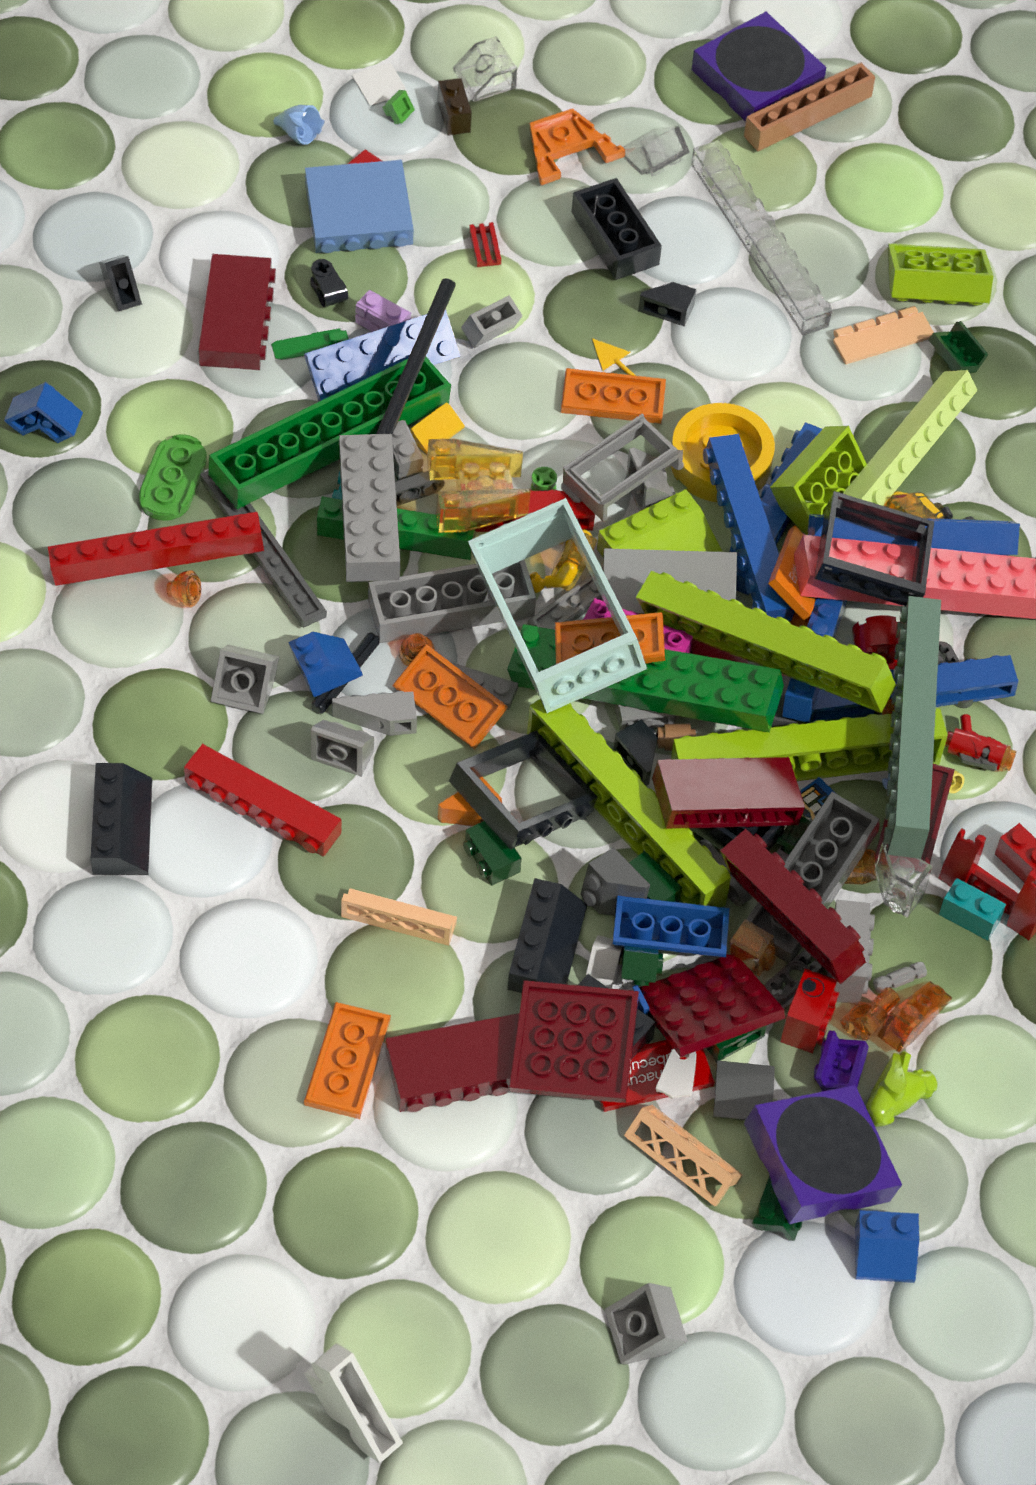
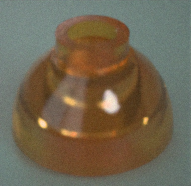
(185, 588)
(411, 647)

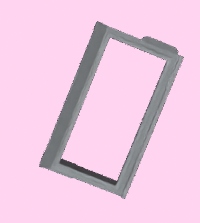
(581, 491)

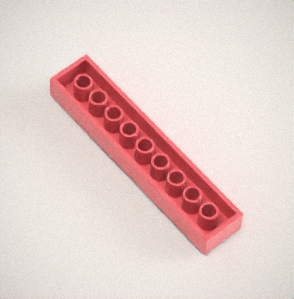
(957, 578)

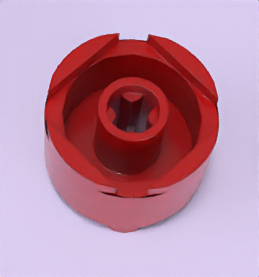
(877, 637)

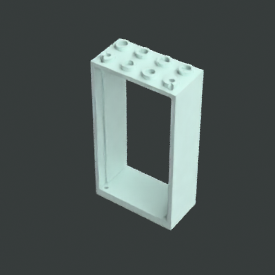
(583, 672)

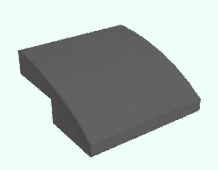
(741, 1088)

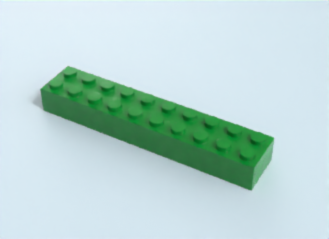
(311, 436)
(679, 686)

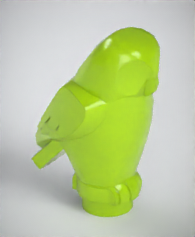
(898, 1089)

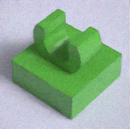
(399, 107)

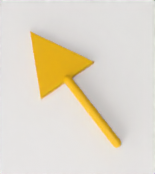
(610, 355)

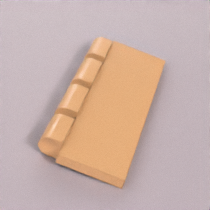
(887, 336)

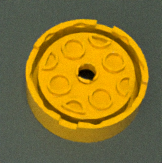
(720, 420)

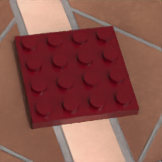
(710, 1004)
(574, 1041)

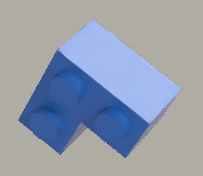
(44, 410)

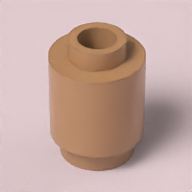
(672, 731)

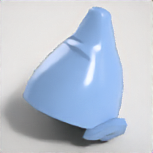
(300, 123)

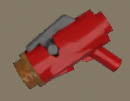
(978, 749)

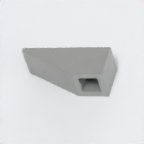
(383, 713)

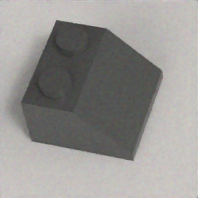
(611, 877)

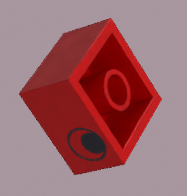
(810, 1011)

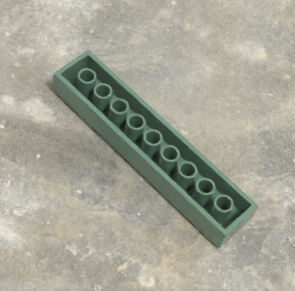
(912, 728)

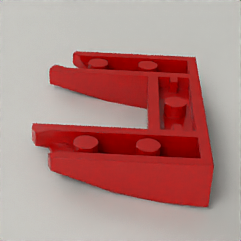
(963, 864)

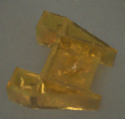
(482, 482)

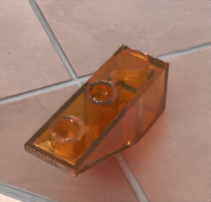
(913, 1016)

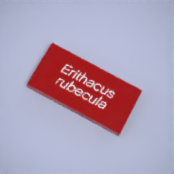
(647, 1069)

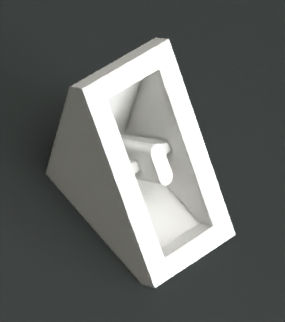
(604, 960)

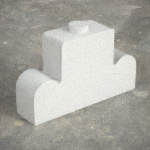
(352, 1402)

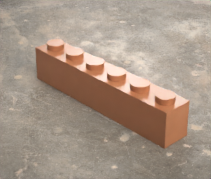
(809, 106)

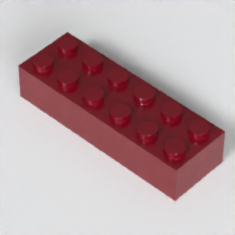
(794, 905)

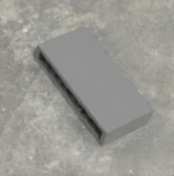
(629, 569)

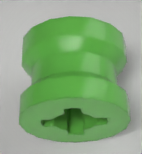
(543, 476)

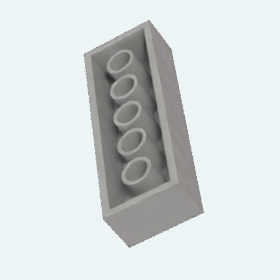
(369, 507)
(447, 600)

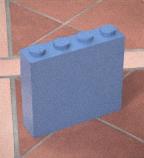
(359, 206)

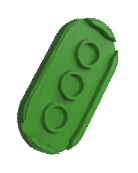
(172, 477)

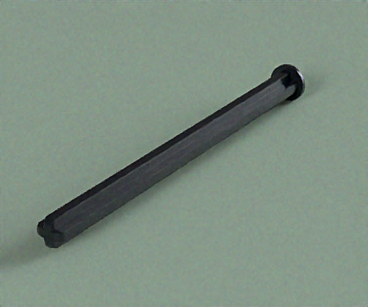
(417, 357)

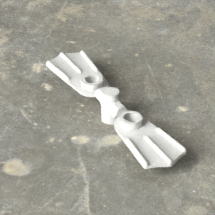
(677, 1076)

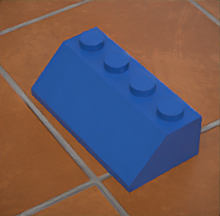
(671, 926)

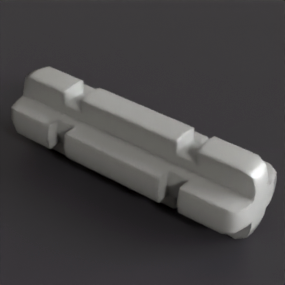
(900, 976)

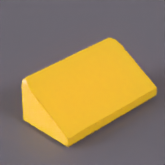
(439, 424)

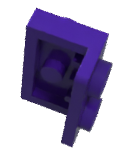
(840, 1062)

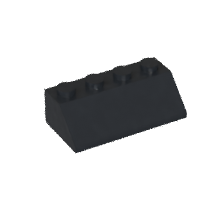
(121, 820)
(547, 936)

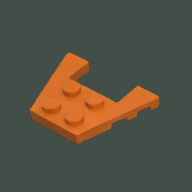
(565, 135)

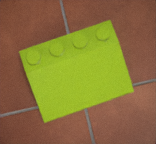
(939, 274)
(821, 468)
(667, 525)

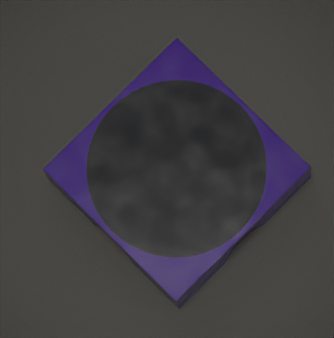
(756, 65)
(822, 1153)

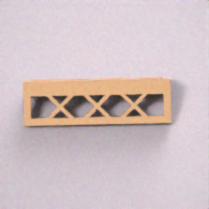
(398, 916)
(689, 1146)

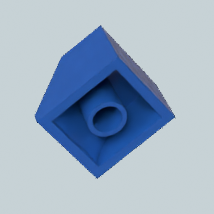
(324, 661)
(886, 1246)

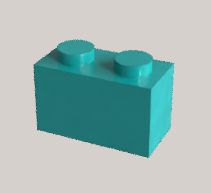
(972, 909)

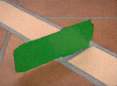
(297, 346)

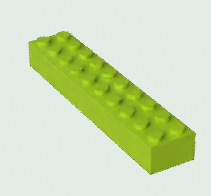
(769, 641)
(814, 748)
(631, 806)

